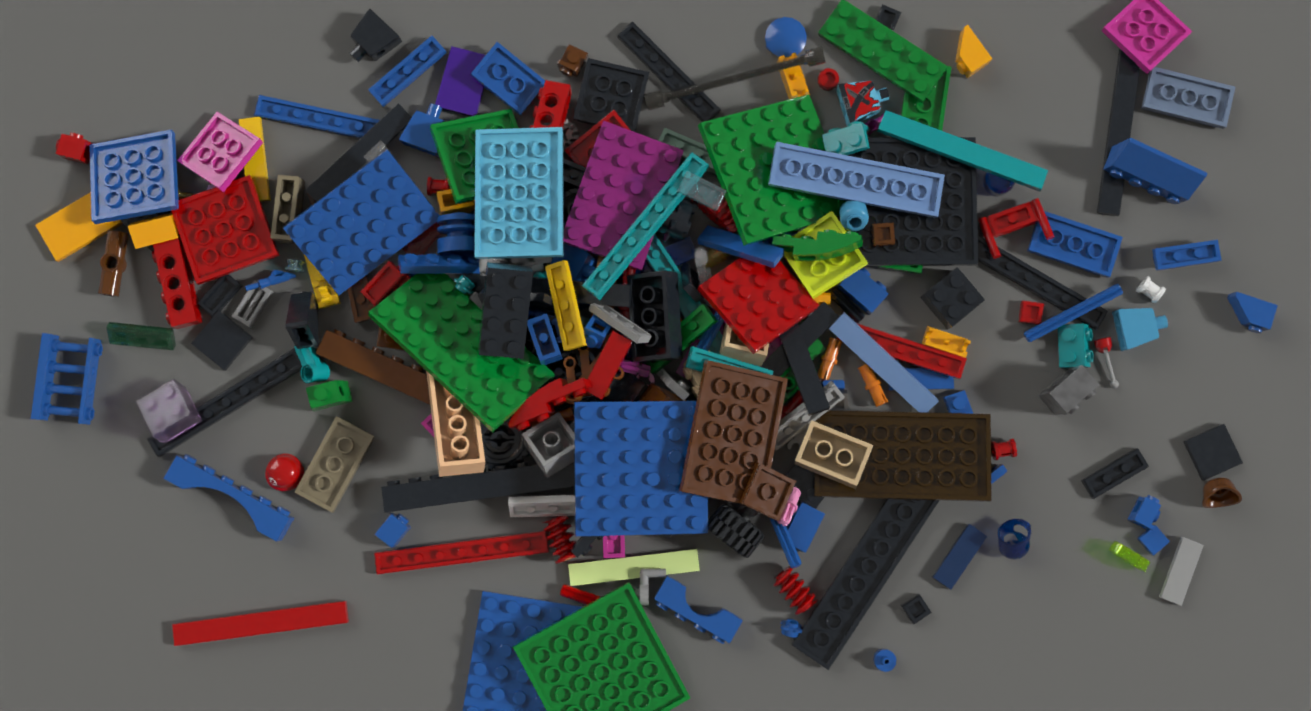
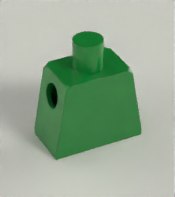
(328, 395)

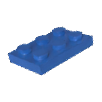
(508, 78)

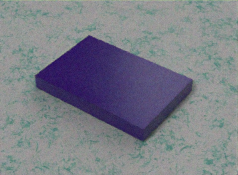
(458, 89)

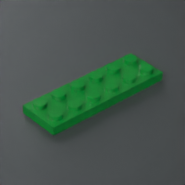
(882, 50)

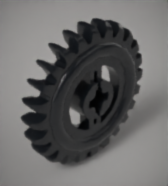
(511, 455)

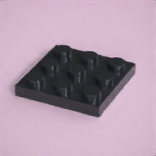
(610, 88)

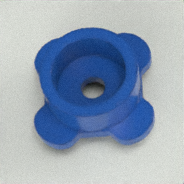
(791, 628)

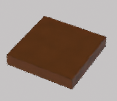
(767, 491)

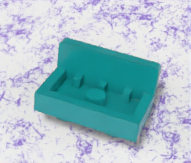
(848, 139)
(1075, 345)

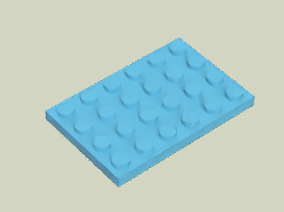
(519, 193)

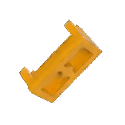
(793, 79)
(153, 230)
(945, 341)

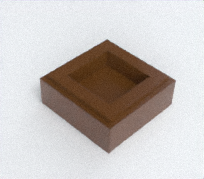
(883, 234)

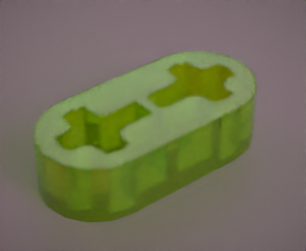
(1129, 556)

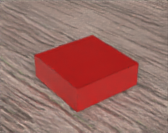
(1031, 312)

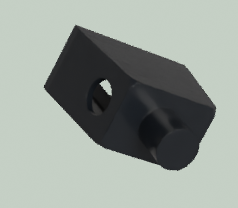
(373, 37)

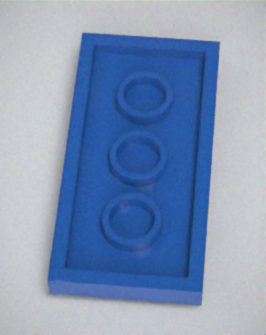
(1076, 245)

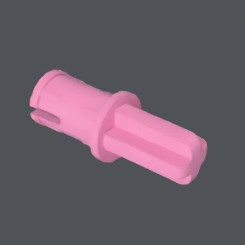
(790, 508)

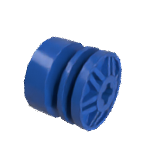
(459, 231)

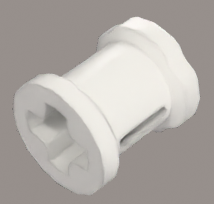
(1150, 289)

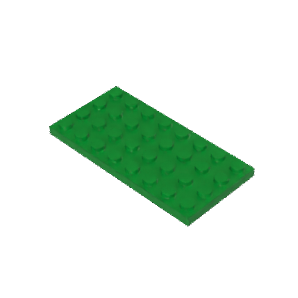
(442, 334)

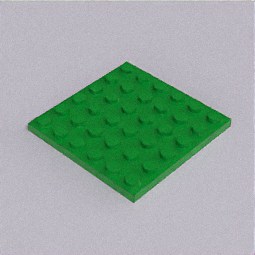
(742, 158)
(602, 660)

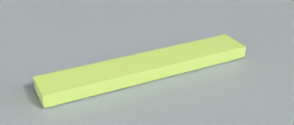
(630, 567)

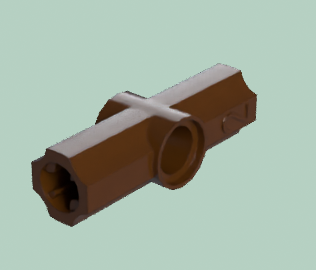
(115, 249)

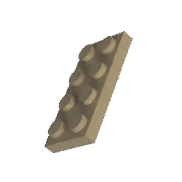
(334, 464)

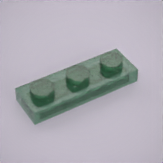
(141, 336)

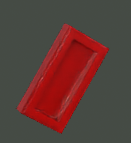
(383, 283)

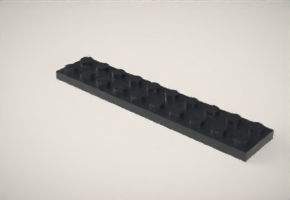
(862, 578)

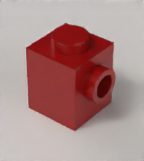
(73, 148)

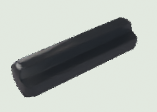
(847, 305)

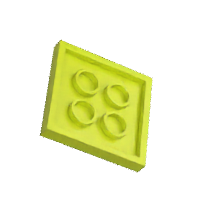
(824, 274)

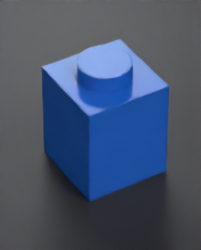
(393, 529)

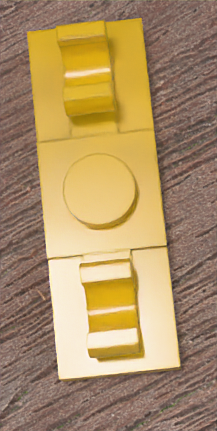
(324, 293)

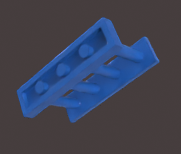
(48, 367)

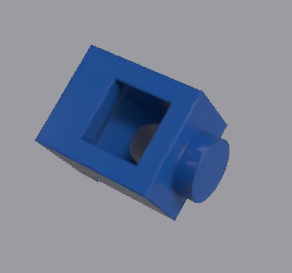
(594, 336)
(1145, 512)

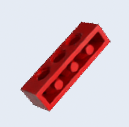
(552, 93)
(190, 313)

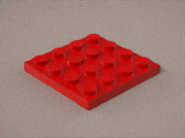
(224, 230)
(757, 300)

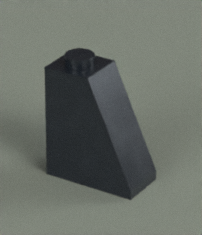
(303, 320)

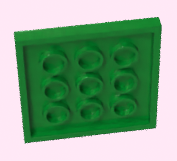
(457, 148)

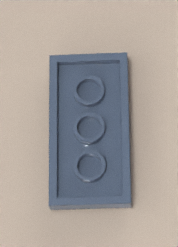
(1188, 97)

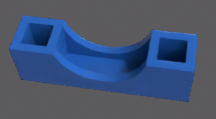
(721, 624)

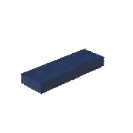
(959, 556)

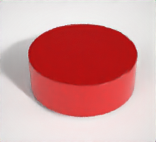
(828, 79)

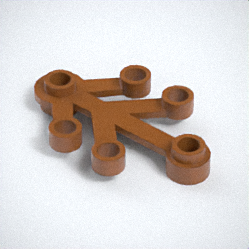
(586, 369)

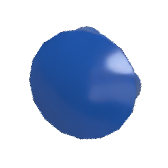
(785, 37)

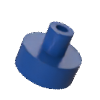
(880, 657)

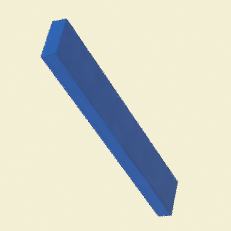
(313, 117)

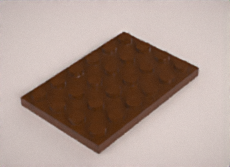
(731, 430)

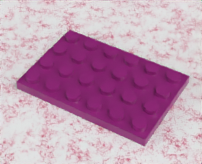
(617, 187)

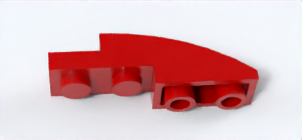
(541, 403)

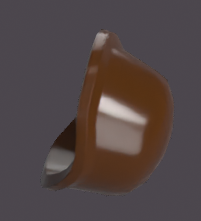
(1220, 493)

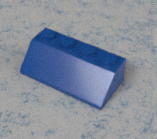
(1154, 171)

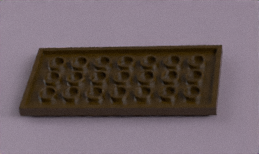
(916, 456)

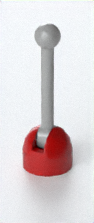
(1104, 345)

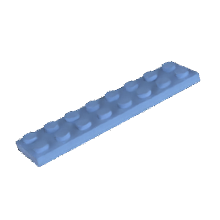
(856, 179)

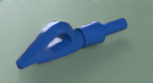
(275, 278)

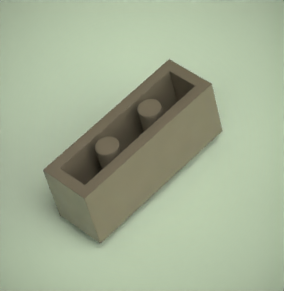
(287, 206)

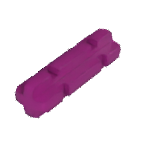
(634, 368)

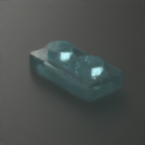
(701, 190)

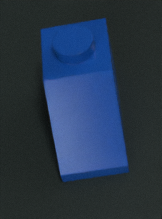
(1252, 311)

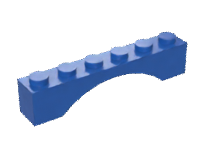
(268, 519)

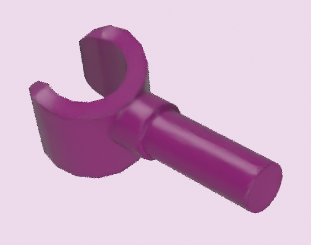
(873, 124)

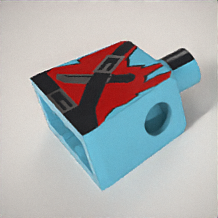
(860, 100)

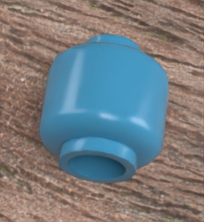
(853, 215)

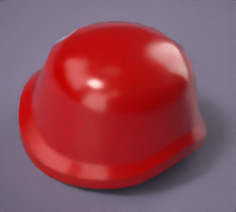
(284, 472)

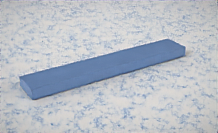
(883, 363)

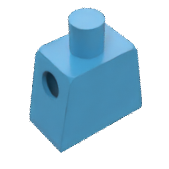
(1137, 326)

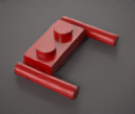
(1013, 220)

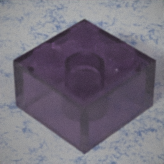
(169, 411)

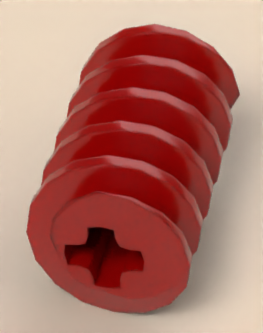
(560, 537)
(795, 590)

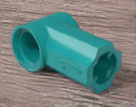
(312, 368)

